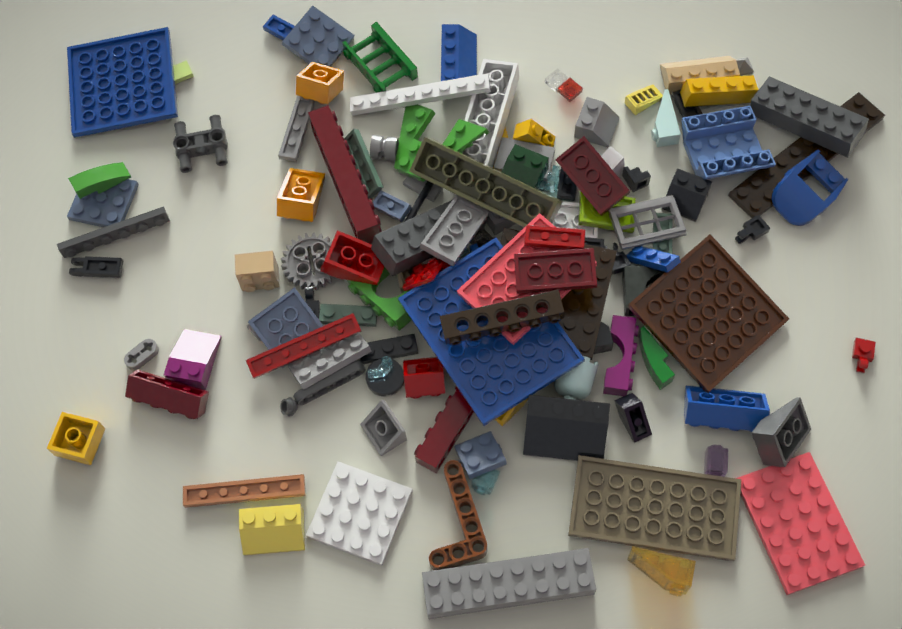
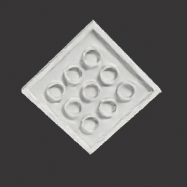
(359, 513)

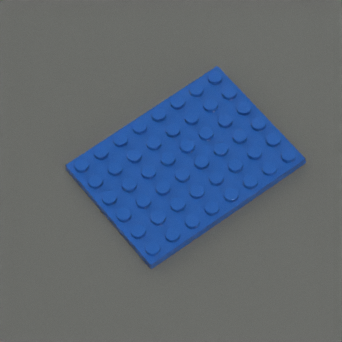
(490, 370)

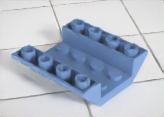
(724, 143)

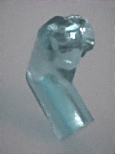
(383, 369)

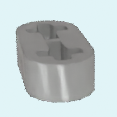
(141, 354)

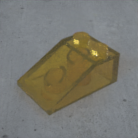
(667, 571)

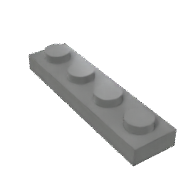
(296, 129)

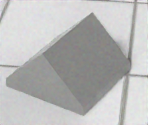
(383, 428)

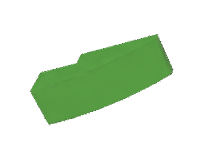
(99, 179)

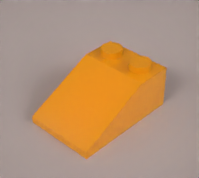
(300, 194)

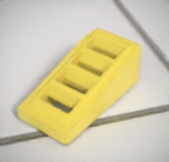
(630, 100)

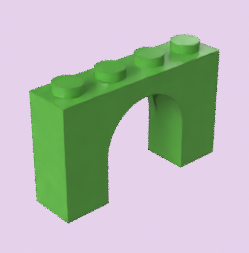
(387, 307)

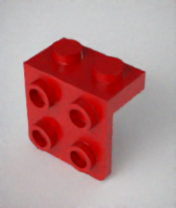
(424, 273)

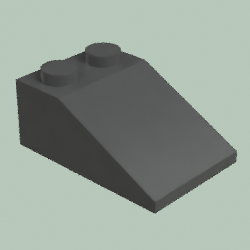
(781, 433)

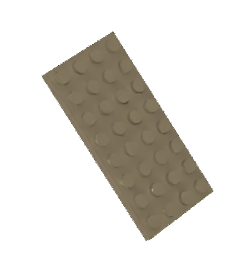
(655, 508)

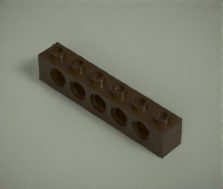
(509, 309)

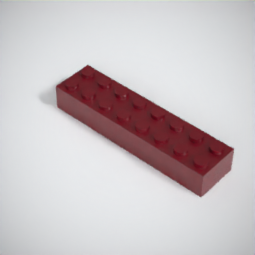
(344, 174)

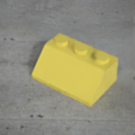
(272, 529)

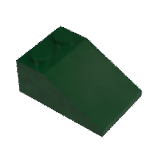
(526, 166)

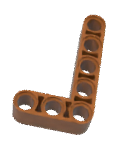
(465, 520)

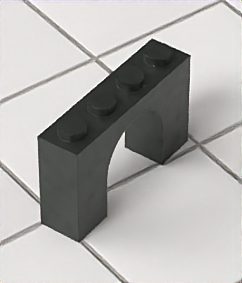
(635, 281)

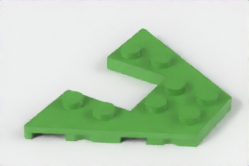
(414, 123)

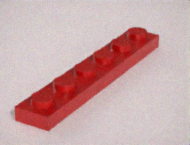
(303, 346)

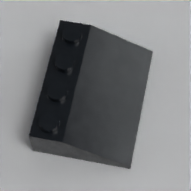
(565, 428)

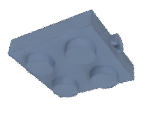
(480, 455)

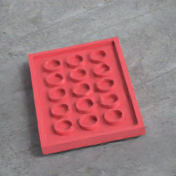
(497, 279)
(799, 524)

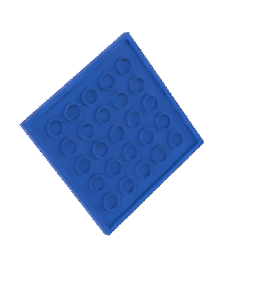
(121, 82)

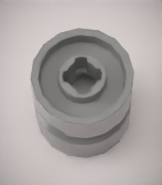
(384, 147)

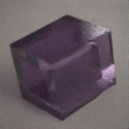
(716, 460)

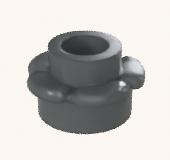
(288, 406)

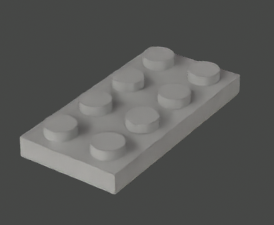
(454, 230)
(328, 360)

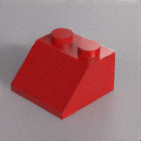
(423, 377)

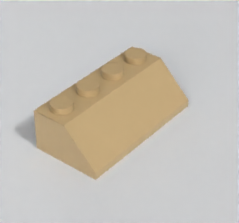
(676, 73)

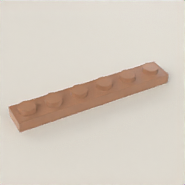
(244, 490)

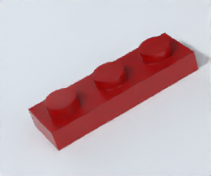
(554, 237)

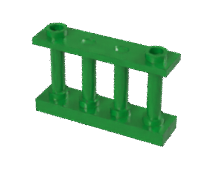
(387, 46)

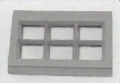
(644, 239)

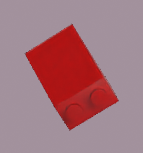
(352, 260)

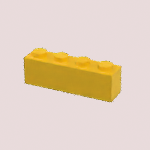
(718, 90)

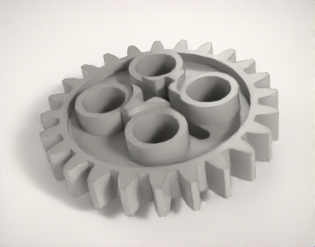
(294, 265)

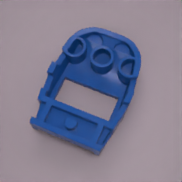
(797, 200)

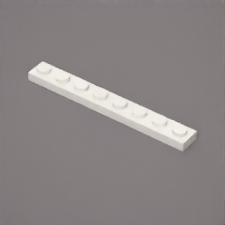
(420, 94)

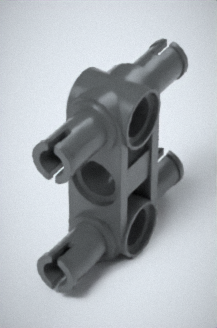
(200, 143)

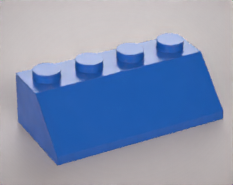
(458, 52)
(724, 408)

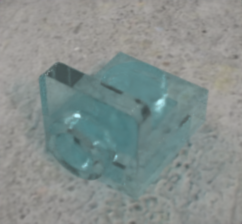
(552, 180)
(485, 482)

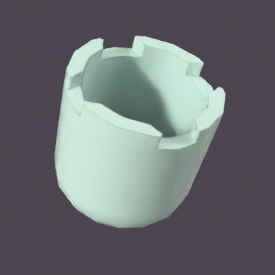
(577, 382)

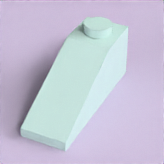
(666, 128)

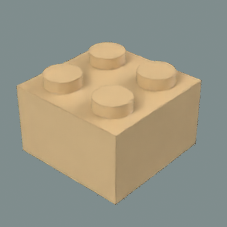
(257, 271)

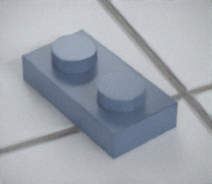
(391, 206)

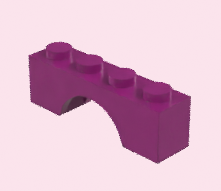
(617, 378)

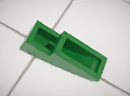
(655, 359)

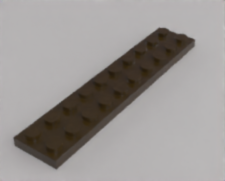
(756, 191)

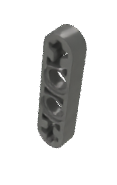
(330, 382)

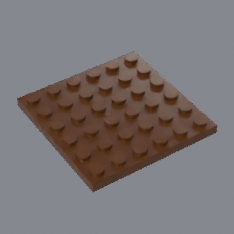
(708, 313)

